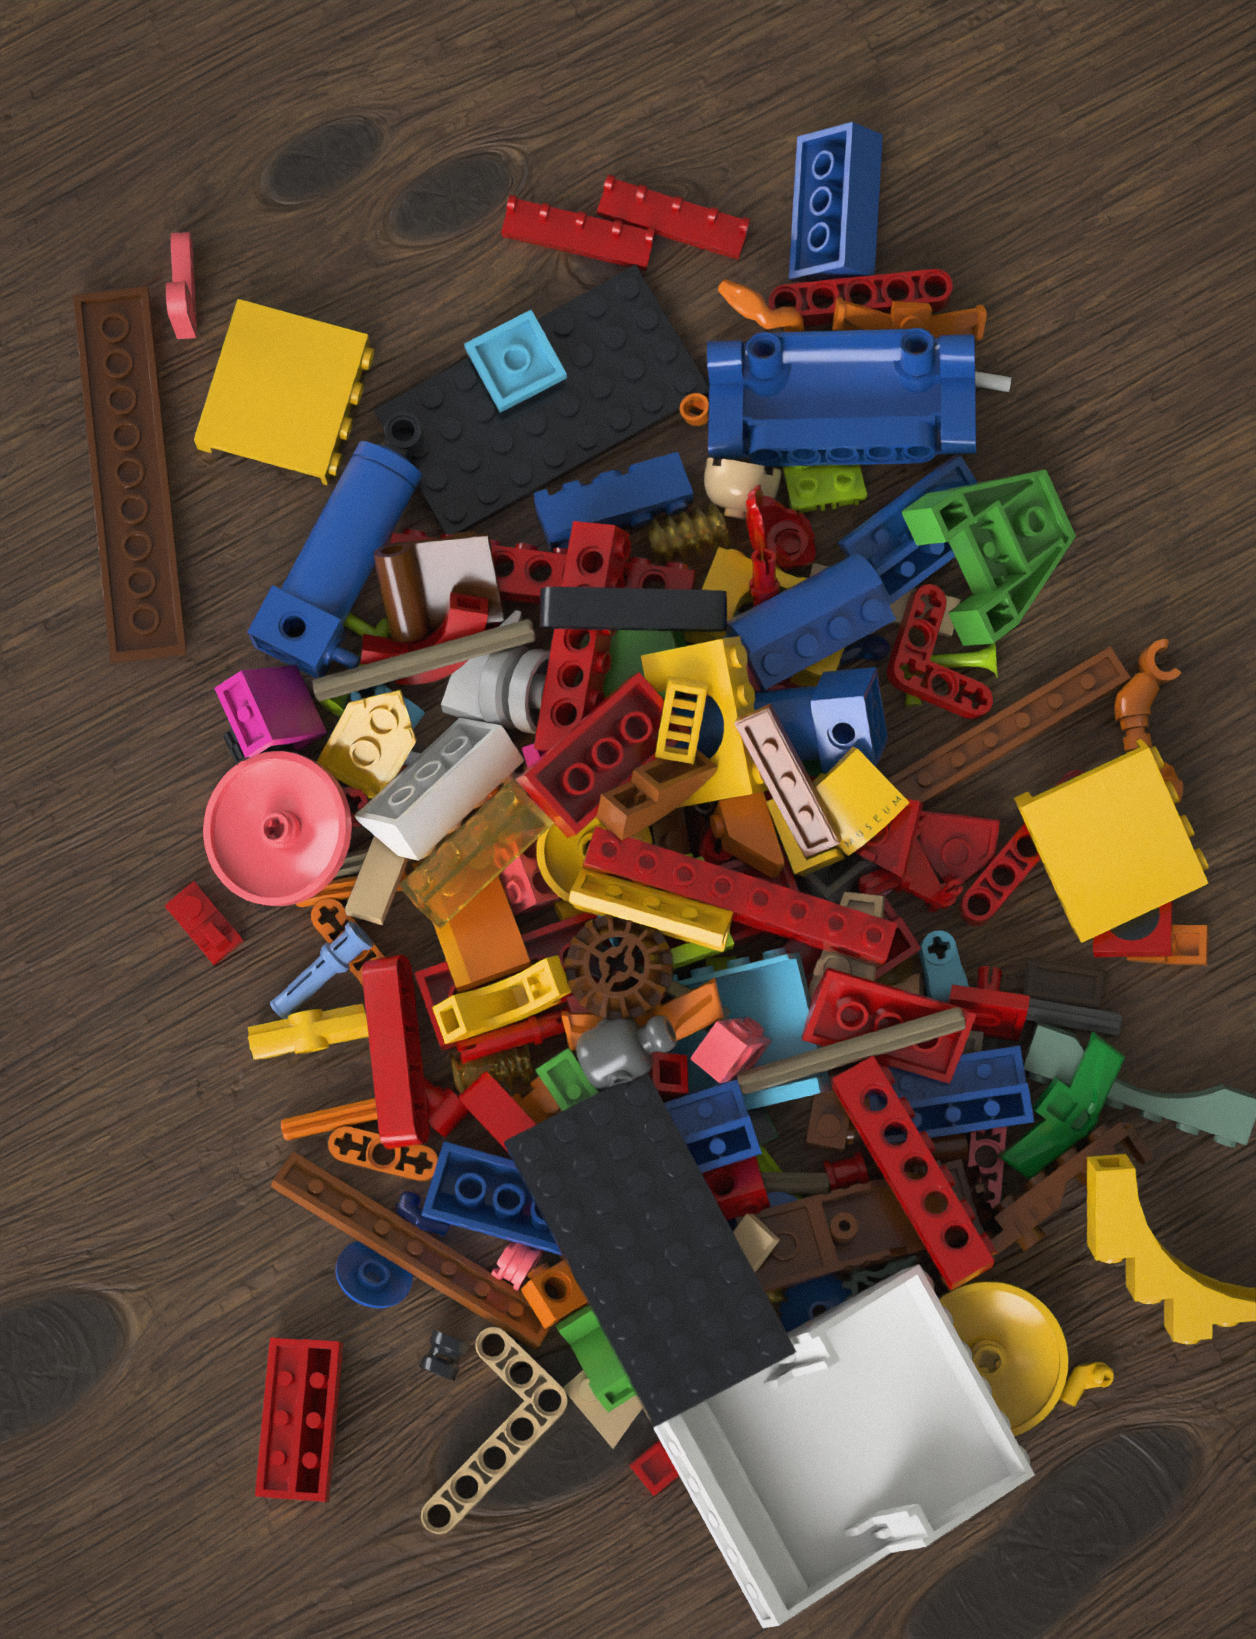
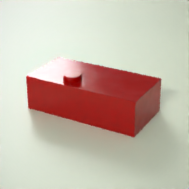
(598, 755)

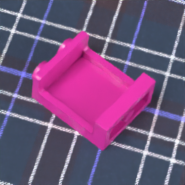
(270, 709)

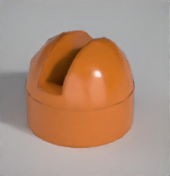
(700, 404)

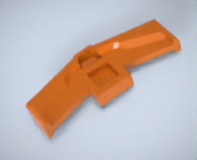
(909, 316)
(686, 1013)

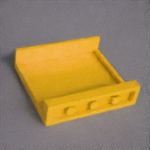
(284, 390)
(1114, 842)

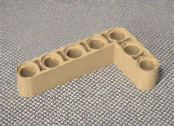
(502, 1437)

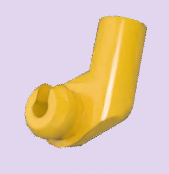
(1086, 1377)

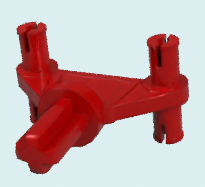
(919, 879)

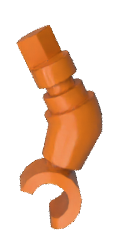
(1136, 697)

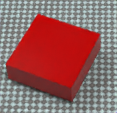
(655, 1468)

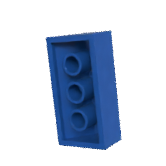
(835, 204)
(486, 1197)

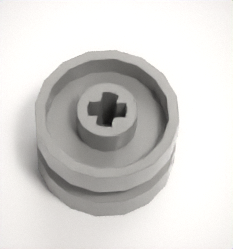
(513, 687)

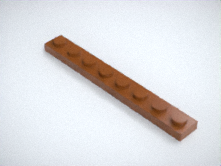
(1011, 727)
(409, 1248)

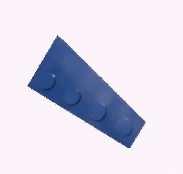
(615, 499)

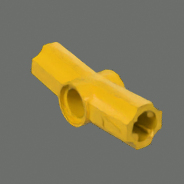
(308, 1031)

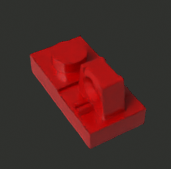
(204, 923)

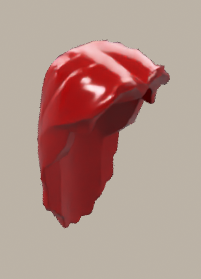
(780, 530)

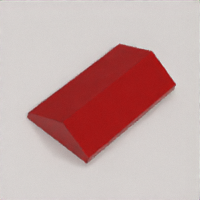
(856, 1006)

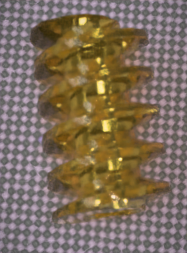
(688, 533)
(500, 1066)

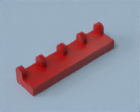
(673, 217)
(578, 233)

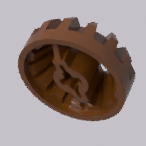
(601, 997)

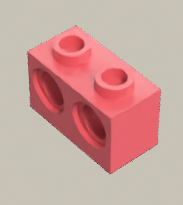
(525, 884)
(731, 1048)

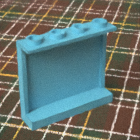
(776, 998)

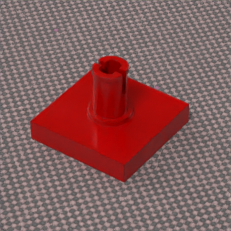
(998, 1012)

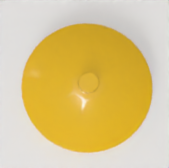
(1013, 1347)

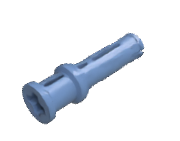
(333, 959)

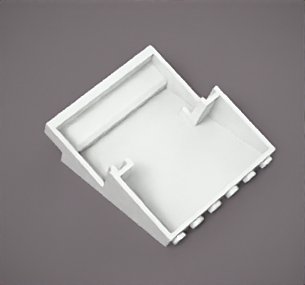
(846, 1447)

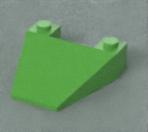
(1005, 541)

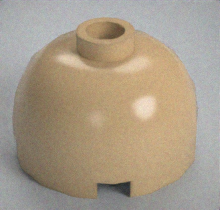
(732, 482)

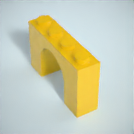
(732, 573)
(724, 669)

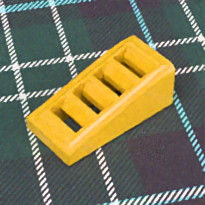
(687, 686)

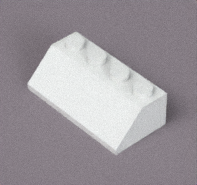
(441, 787)

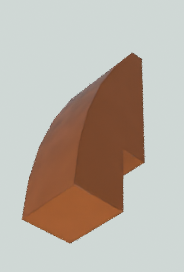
(652, 793)

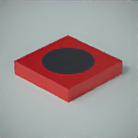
(1141, 937)

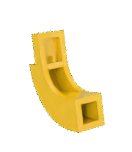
(502, 1002)

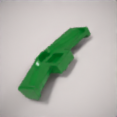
(1067, 1110)

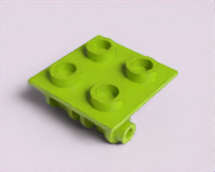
(823, 485)

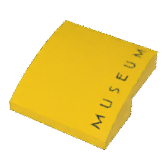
(858, 799)

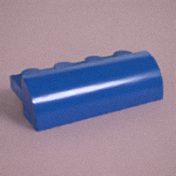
(889, 543)
(811, 620)
(983, 1095)
(715, 1126)

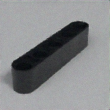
(633, 609)

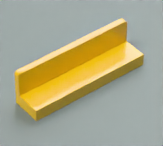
(667, 912)

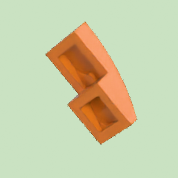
(1188, 947)

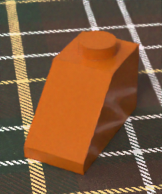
(748, 832)

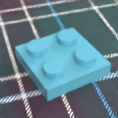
(515, 361)

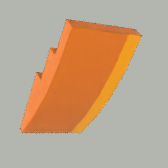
(483, 939)

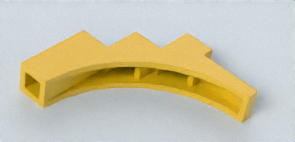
(1120, 1231)

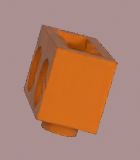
(553, 1310)

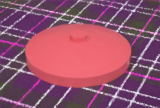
(277, 828)

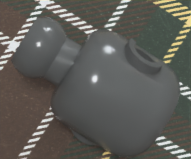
(622, 1049)

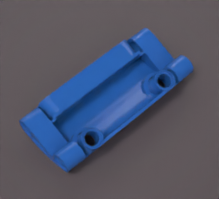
(842, 397)

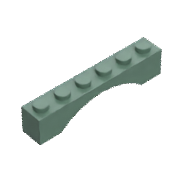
(1216, 1110)

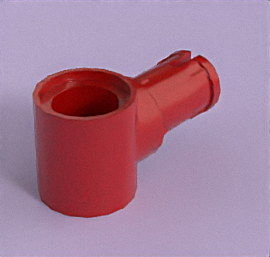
(443, 1108)

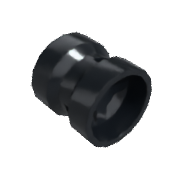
(448, 1347)

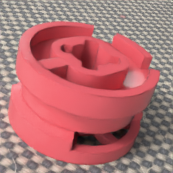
(516, 1263)

